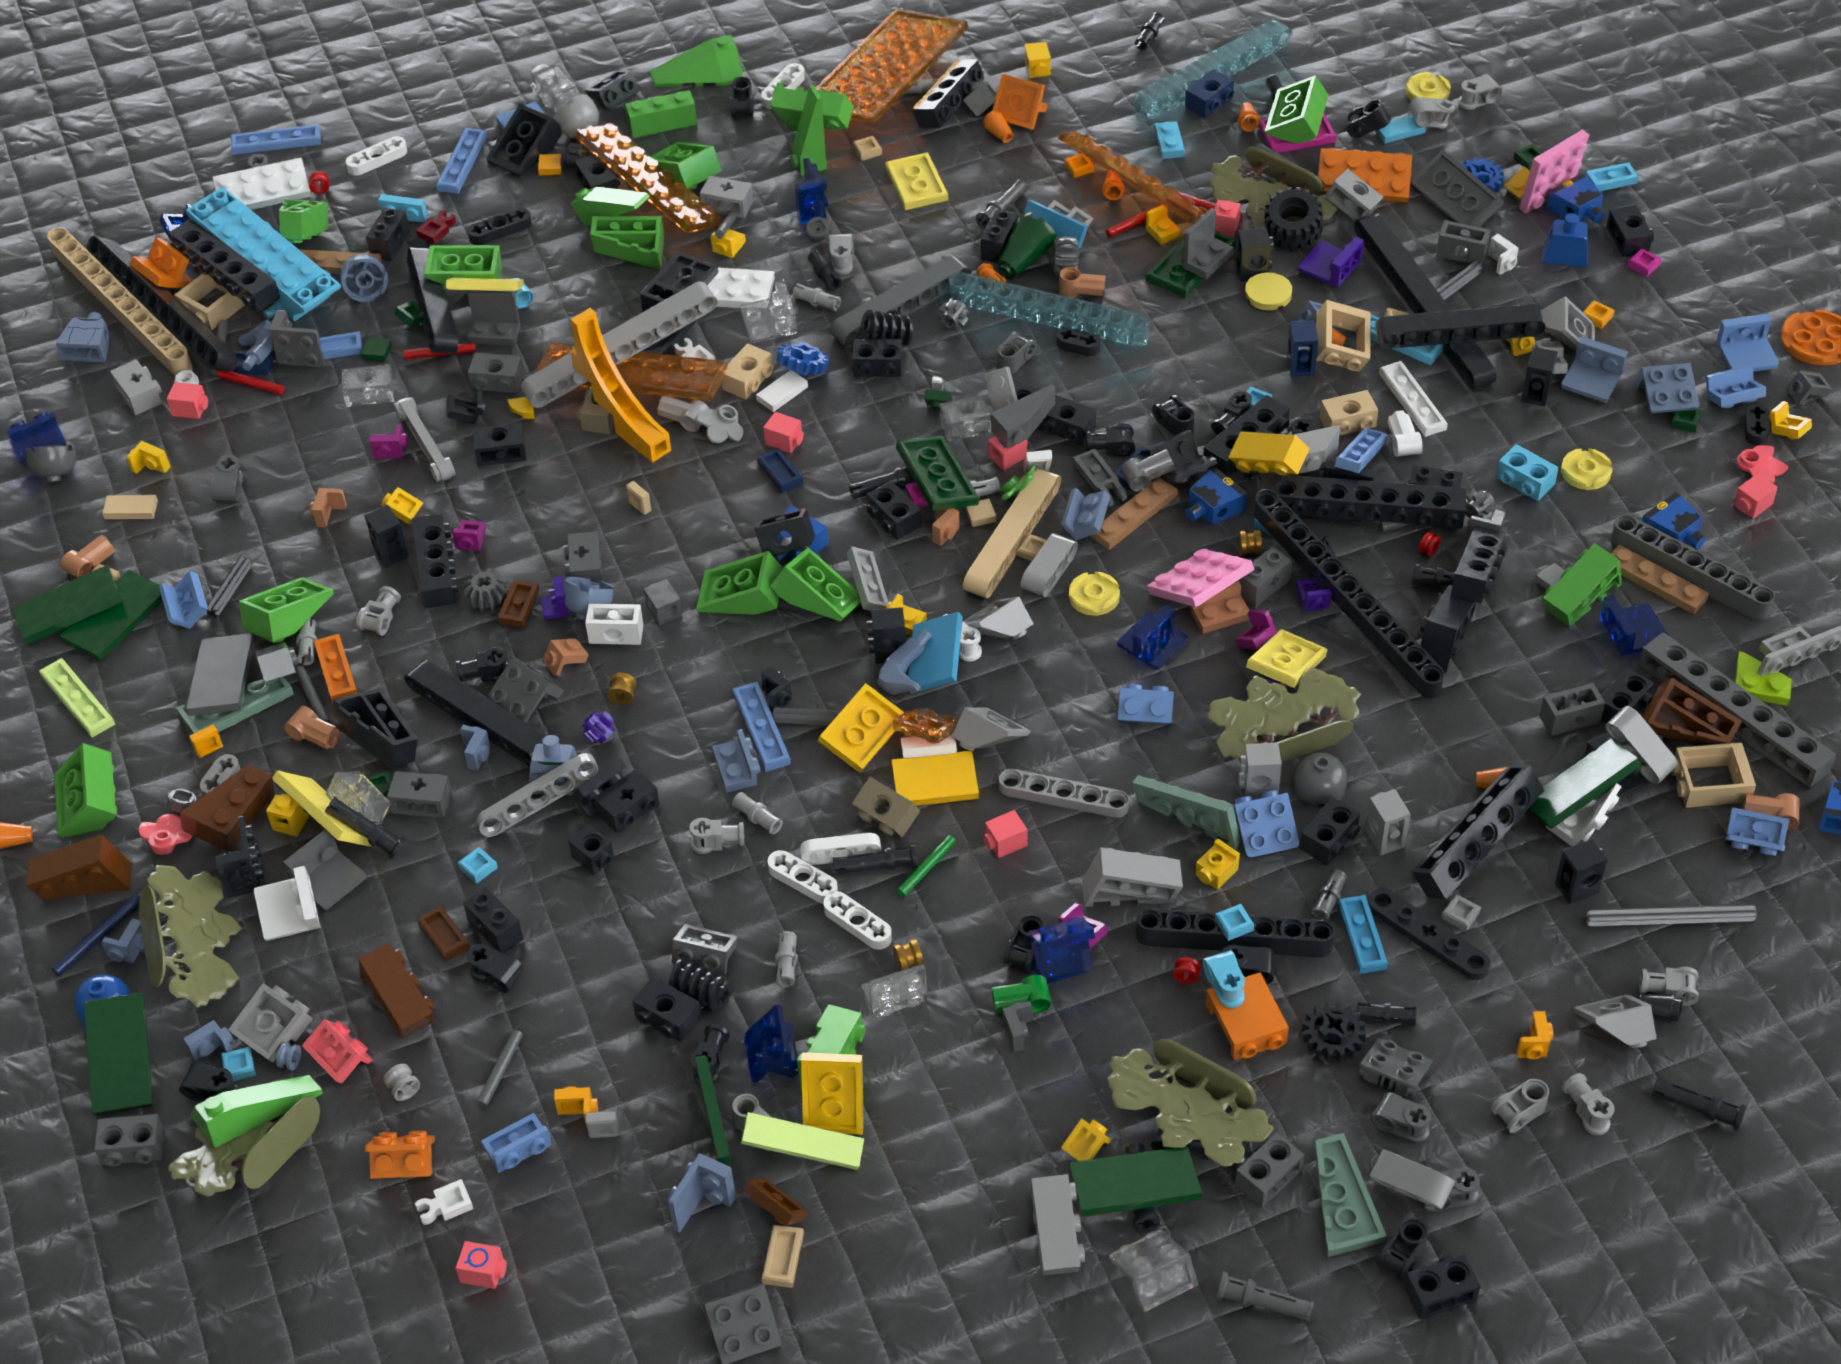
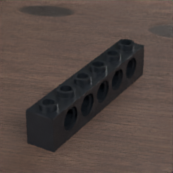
(224, 265)
(1478, 831)

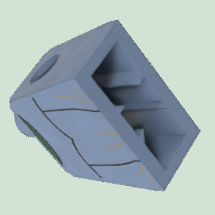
(85, 339)
(548, 757)

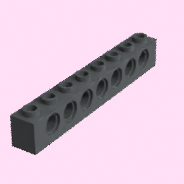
(1760, 725)

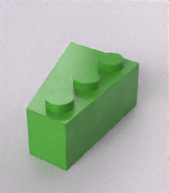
(629, 238)
(1583, 584)

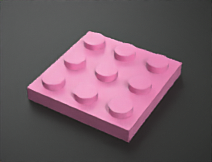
(1553, 169)
(1200, 577)

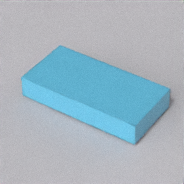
(1400, 129)

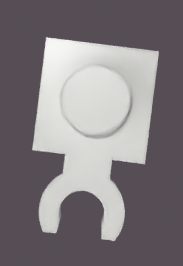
(690, 351)
(448, 1201)

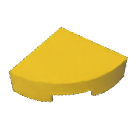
(522, 407)

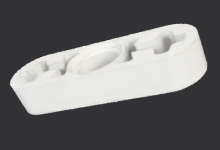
(791, 75)
(364, 162)
(823, 849)
(798, 866)
(860, 931)

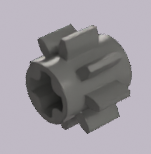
(953, 314)
(1479, 504)

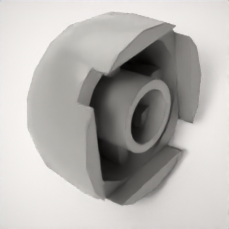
(577, 115)

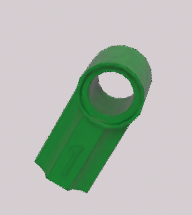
(1032, 989)

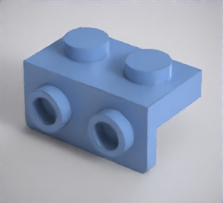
(1733, 387)
(185, 601)
(1145, 705)
(1756, 830)
(517, 1142)

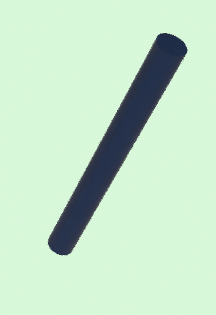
(96, 935)

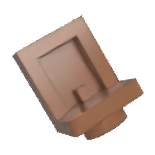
(324, 502)
(945, 526)
(563, 652)

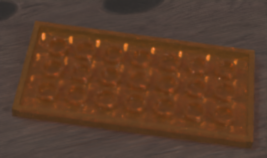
(892, 61)

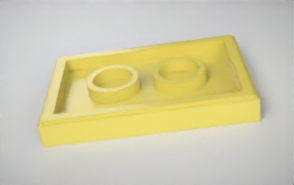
(916, 181)
(484, 284)
(1286, 658)

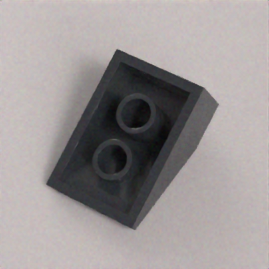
(524, 139)

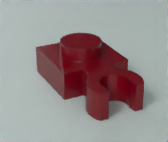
(435, 229)

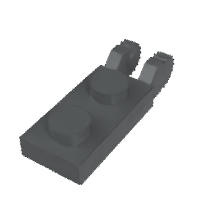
(1098, 474)

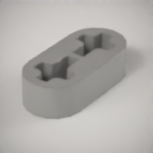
(216, 775)

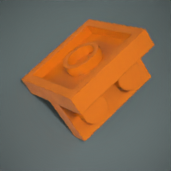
(1019, 100)
(164, 265)

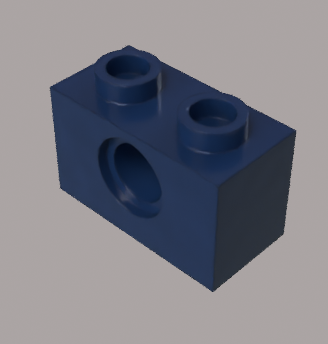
(1209, 93)
(1302, 348)

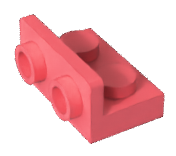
(336, 1049)

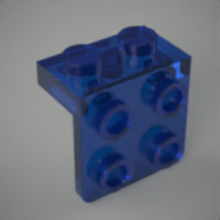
(810, 194)
(1631, 626)
(1062, 949)

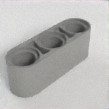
(1049, 564)
(1638, 738)
(1412, 1179)

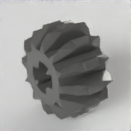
(1065, 253)
(485, 590)

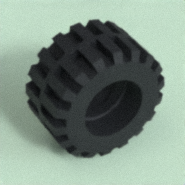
(1294, 203)

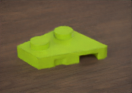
(1769, 688)

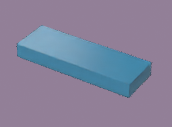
(1060, 223)
(1362, 934)

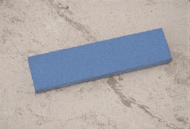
(275, 139)
(461, 160)
(1361, 450)
(761, 726)

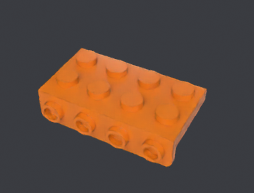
(1384, 172)

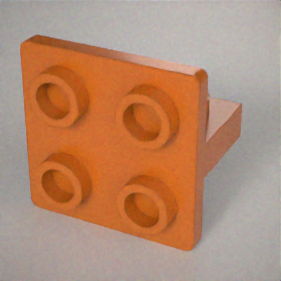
(400, 1156)

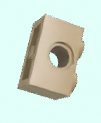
(747, 371)
(1350, 412)

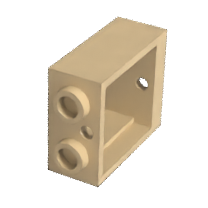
(219, 310)
(1348, 318)
(1713, 756)

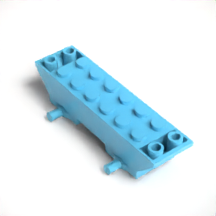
(298, 279)

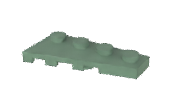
(256, 698)
(1190, 808)
(1345, 1201)

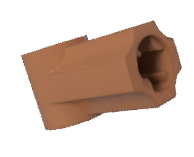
(1074, 283)
(88, 558)
(308, 726)
(1783, 806)

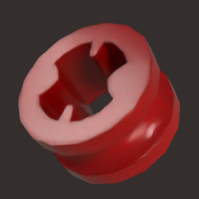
(319, 188)
(1429, 544)
(1186, 970)

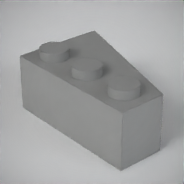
(1131, 876)
(1056, 1224)

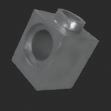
(663, 602)

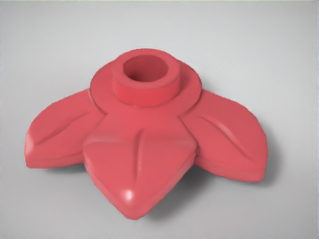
(1760, 461)
(164, 833)

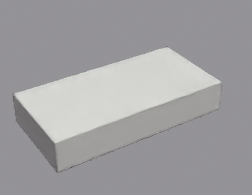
(782, 390)
(1041, 459)
(920, 747)

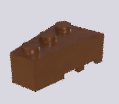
(1689, 717)
(217, 812)
(79, 870)
(396, 989)

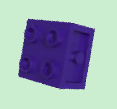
(1332, 263)

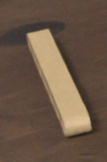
(1010, 533)

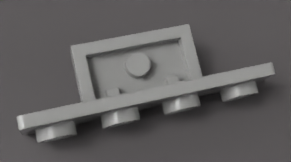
(1795, 646)

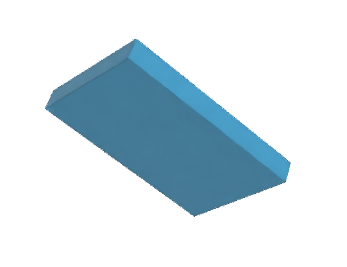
(940, 660)

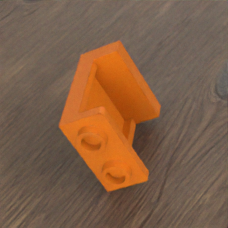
(1254, 1024)

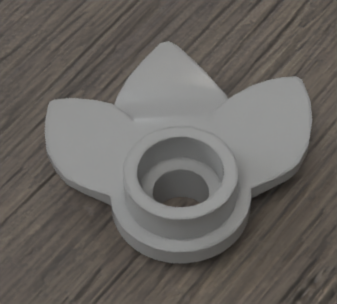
(721, 424)

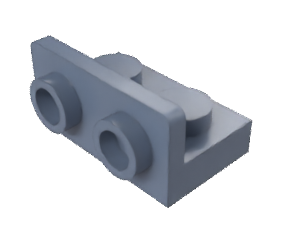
(1085, 514)
(736, 764)

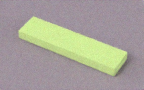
(76, 697)
(802, 1141)

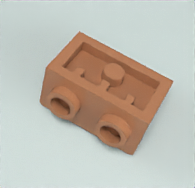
(1221, 610)

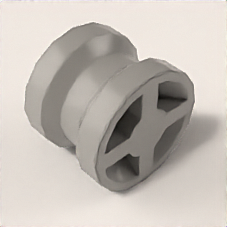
(401, 1082)

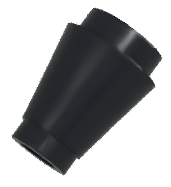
(1664, 1006)

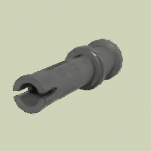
(1001, 203)
(1249, 1293)

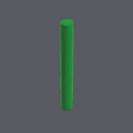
(926, 866)

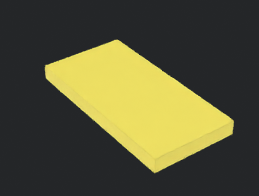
(314, 801)

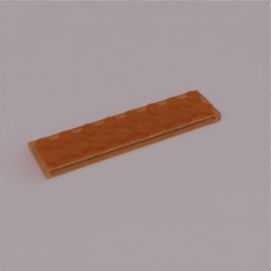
(1133, 175)
(646, 176)
(658, 373)

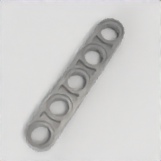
(544, 783)
(1073, 801)

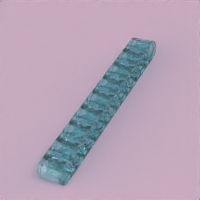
(1226, 59)
(1049, 308)

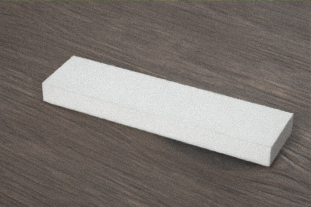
(1413, 398)

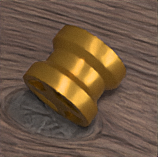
(1250, 542)
(621, 689)
(908, 955)

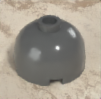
(51, 461)
(1319, 779)

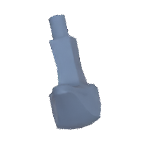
(261, 344)
(892, 674)

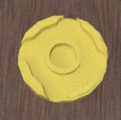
(1427, 86)
(1268, 291)
(1586, 469)
(1094, 593)

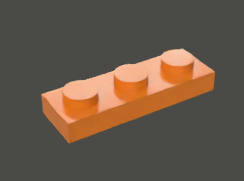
(335, 667)

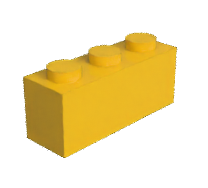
(1269, 453)

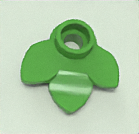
(1015, 485)

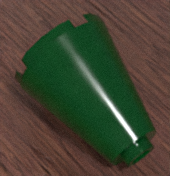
(1026, 244)

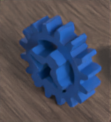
(1486, 172)
(802, 358)

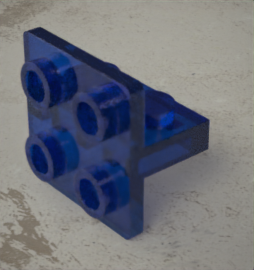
(40, 432)
(1154, 638)
(771, 1046)

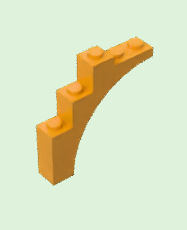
(610, 391)

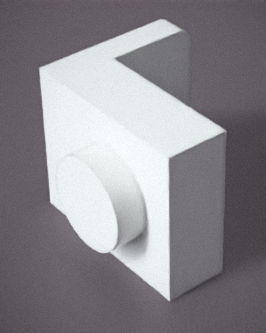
(1504, 253)

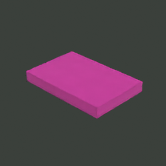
(1325, 136)

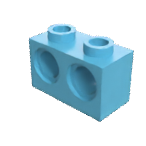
(1527, 472)

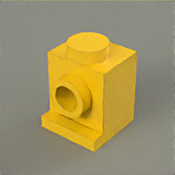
(287, 808)
(1217, 864)

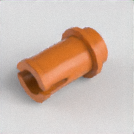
(987, 271)

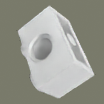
(614, 624)

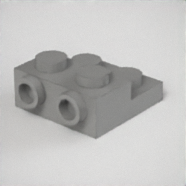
(270, 1021)

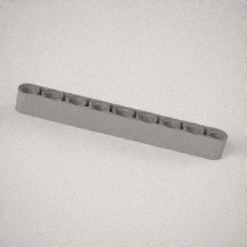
(624, 341)

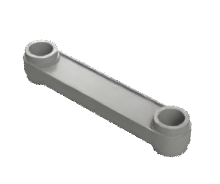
(440, 467)

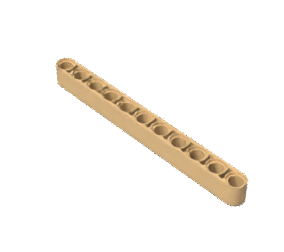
(119, 301)

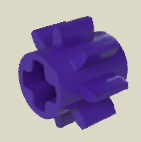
(598, 727)

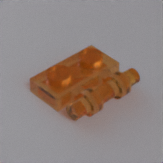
(925, 725)

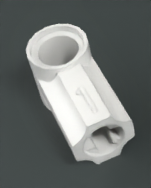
(1405, 439)

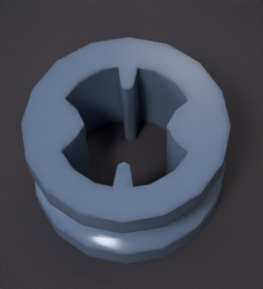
(288, 1056)

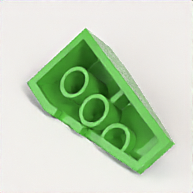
(709, 62)
(810, 134)
(606, 202)
(244, 1109)

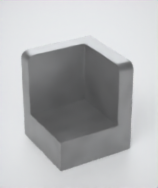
(981, 98)
(1496, 522)

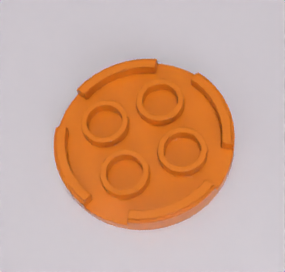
(1813, 337)

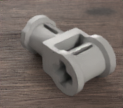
(378, 613)
(714, 835)
(1671, 983)
(1591, 1105)

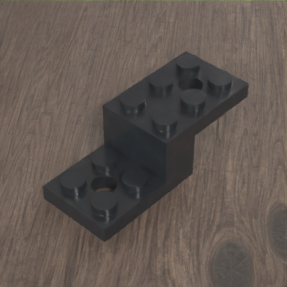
(668, 283)

